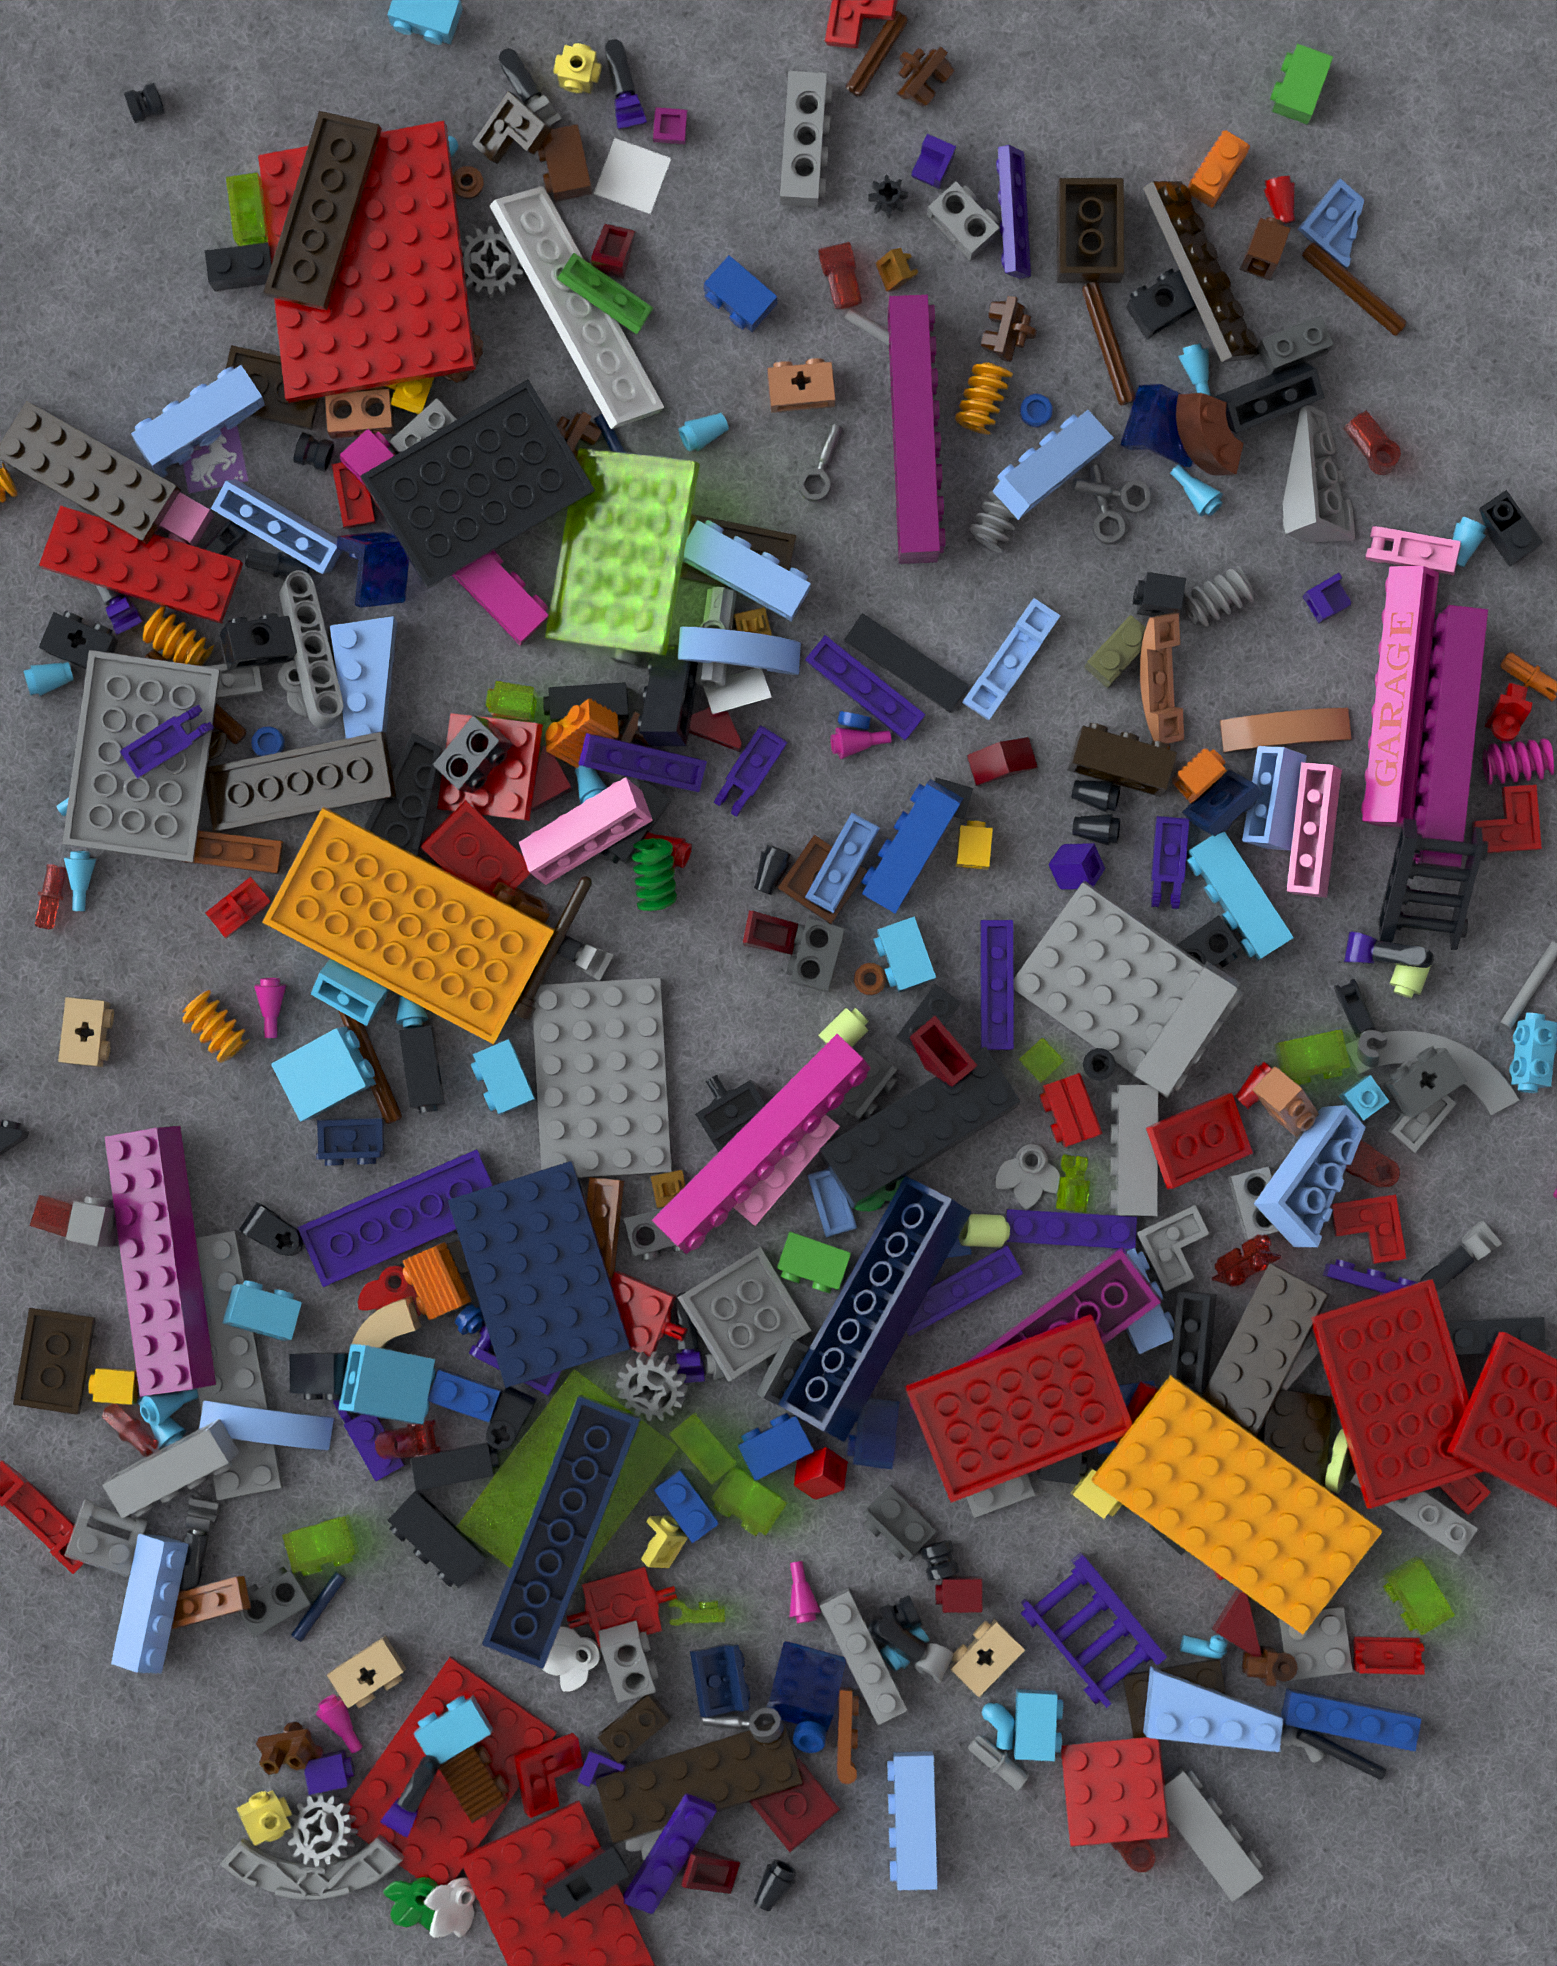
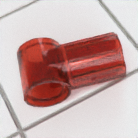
(839, 267)
(1371, 440)

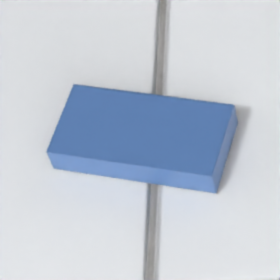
(831, 1204)

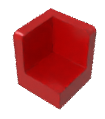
(821, 1473)

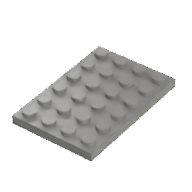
(106, 800)
(1108, 977)
(602, 1077)

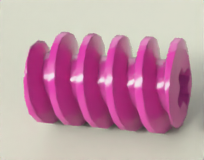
(1518, 760)

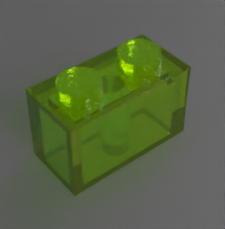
(247, 209)
(512, 701)
(1313, 1056)
(703, 1447)
(748, 1501)
(321, 1544)
(1418, 1596)

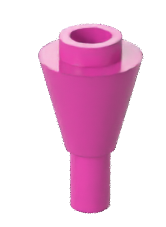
(851, 741)
(270, 998)
(803, 1603)
(336, 1716)

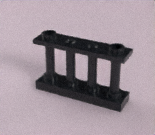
(1405, 868)

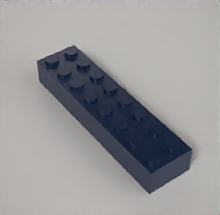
(874, 1308)
(561, 1531)

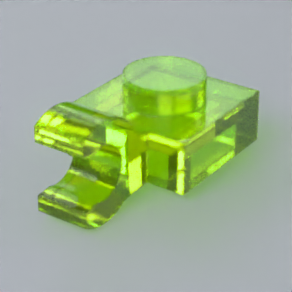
(1073, 1189)
(706, 1612)

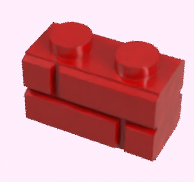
(1071, 1110)

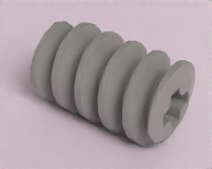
(992, 522)
(1218, 596)

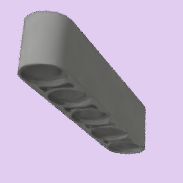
(308, 663)

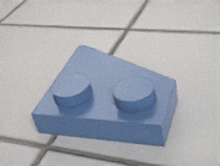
(1334, 222)

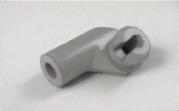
(1288, 1738)

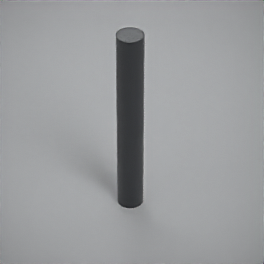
(1341, 1753)

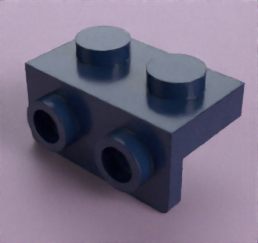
(350, 1139)
(720, 1679)

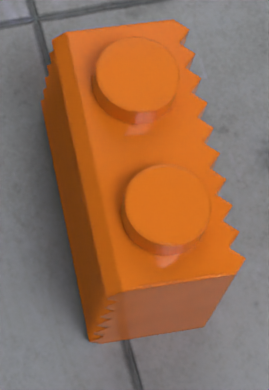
(1218, 168)
(568, 735)
(1199, 774)
(435, 1281)

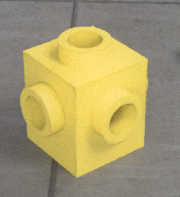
(581, 78)
(265, 1817)

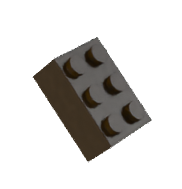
(1090, 230)
(1122, 759)

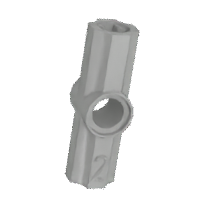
(717, 615)

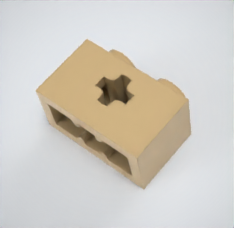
(77, 1016)
(983, 1674)
(348, 1679)

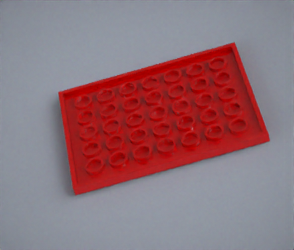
(402, 278)

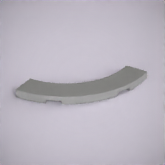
(1481, 1076)
(307, 1881)

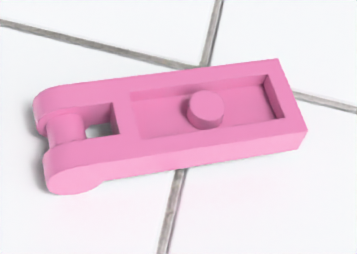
(1414, 550)

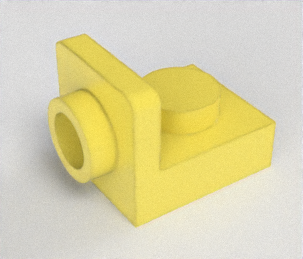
(666, 1543)

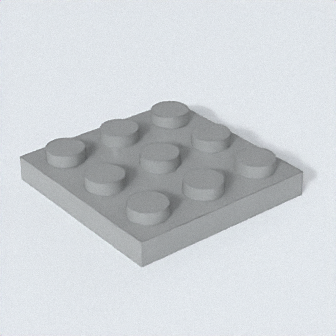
(743, 1313)

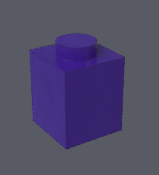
(329, 1772)

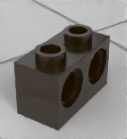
(633, 1727)

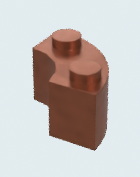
(1206, 434)

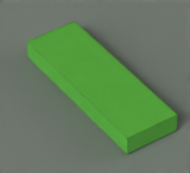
(605, 293)

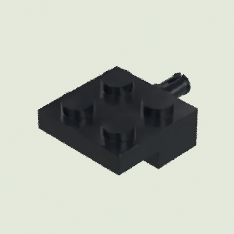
(729, 1111)

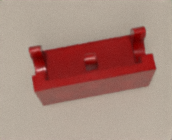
(1388, 1655)

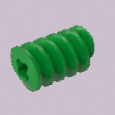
(656, 873)

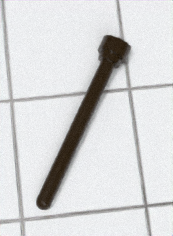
(525, 1002)

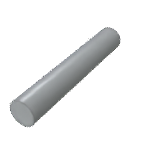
(868, 325)

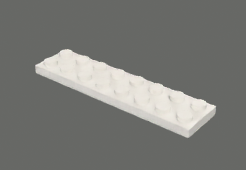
(588, 333)

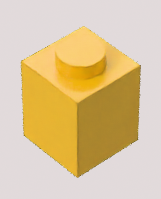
(974, 845)
(114, 1386)

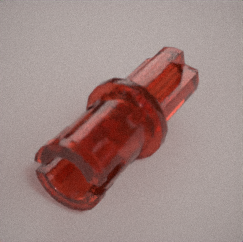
(50, 897)
(129, 1429)

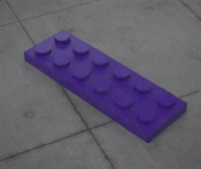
(391, 1219)

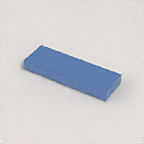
(842, 863)

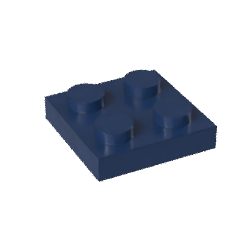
(1223, 803)

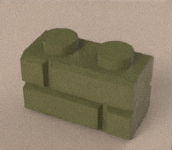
(1117, 652)

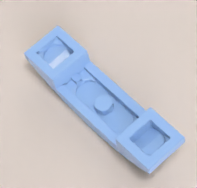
(739, 648)
(1011, 659)
(270, 1425)

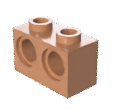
(359, 418)

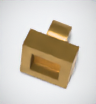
(895, 269)
(753, 621)
(667, 1186)

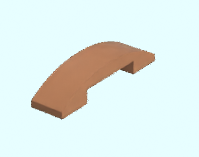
(1157, 678)
(1285, 729)

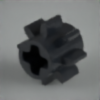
(879, 198)

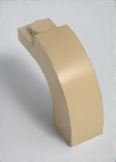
(388, 1322)

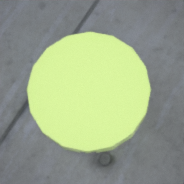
(1339, 1465)

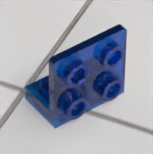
(1154, 424)
(381, 568)
(806, 1684)

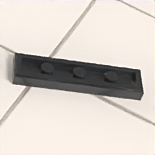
(906, 662)

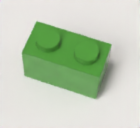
(1302, 83)
(814, 1262)

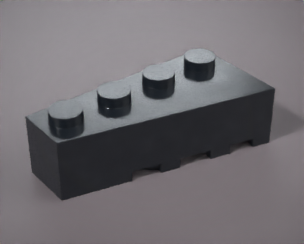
(404, 816)

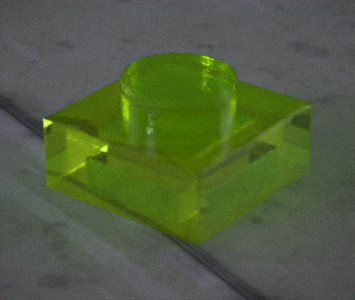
(1041, 1060)

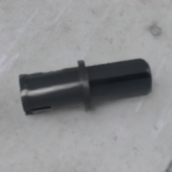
(273, 563)

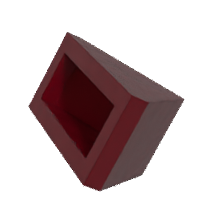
(613, 250)
(715, 728)
(1002, 760)
(549, 781)
(770, 933)
(941, 1052)
(1237, 1624)
(710, 1872)

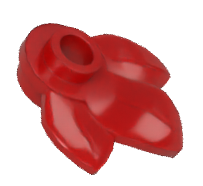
(379, 1292)

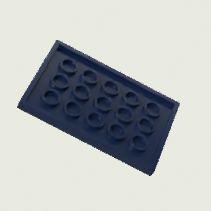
(539, 1274)

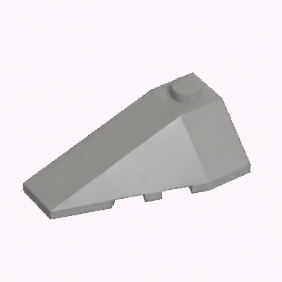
(1312, 493)

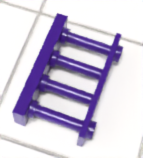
(1102, 1600)

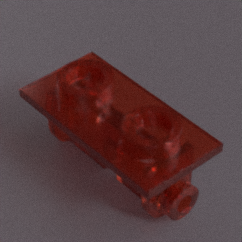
(1235, 1268)

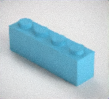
(1239, 895)

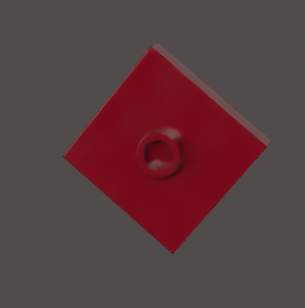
(797, 1811)

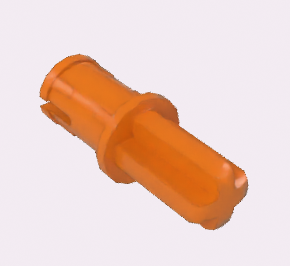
(1530, 675)

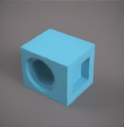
(1364, 1098)

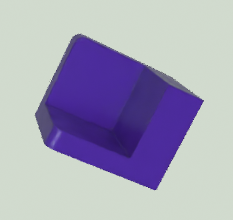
(933, 161)
(1327, 598)
(1075, 864)
(599, 1765)

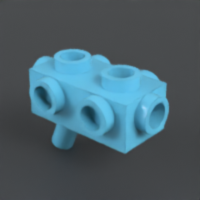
(1534, 1053)

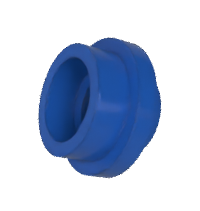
(470, 1320)

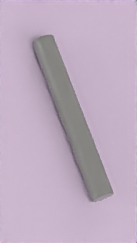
(1530, 986)

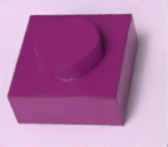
(670, 125)

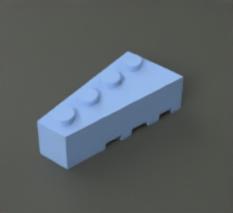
(197, 419)
(364, 672)
(1306, 1182)
(1204, 1716)

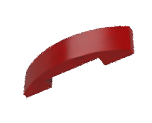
(37, 1514)

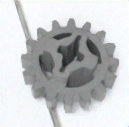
(477, 262)
(651, 1386)
(308, 1833)

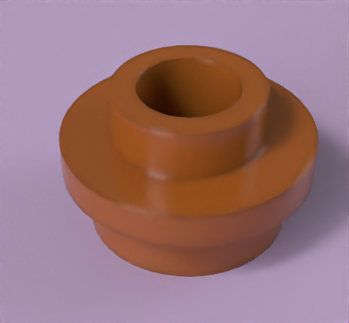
(474, 189)
(880, 979)

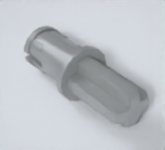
(998, 1762)

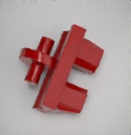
(1509, 713)
(238, 907)

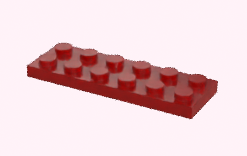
(155, 572)

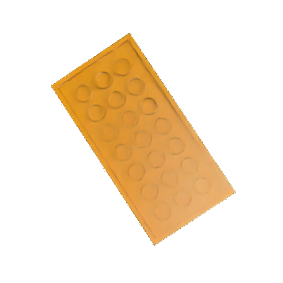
(408, 925)
(1236, 1504)

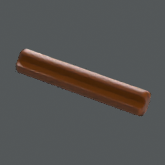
(876, 54)

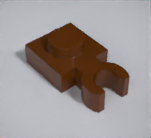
(522, 901)

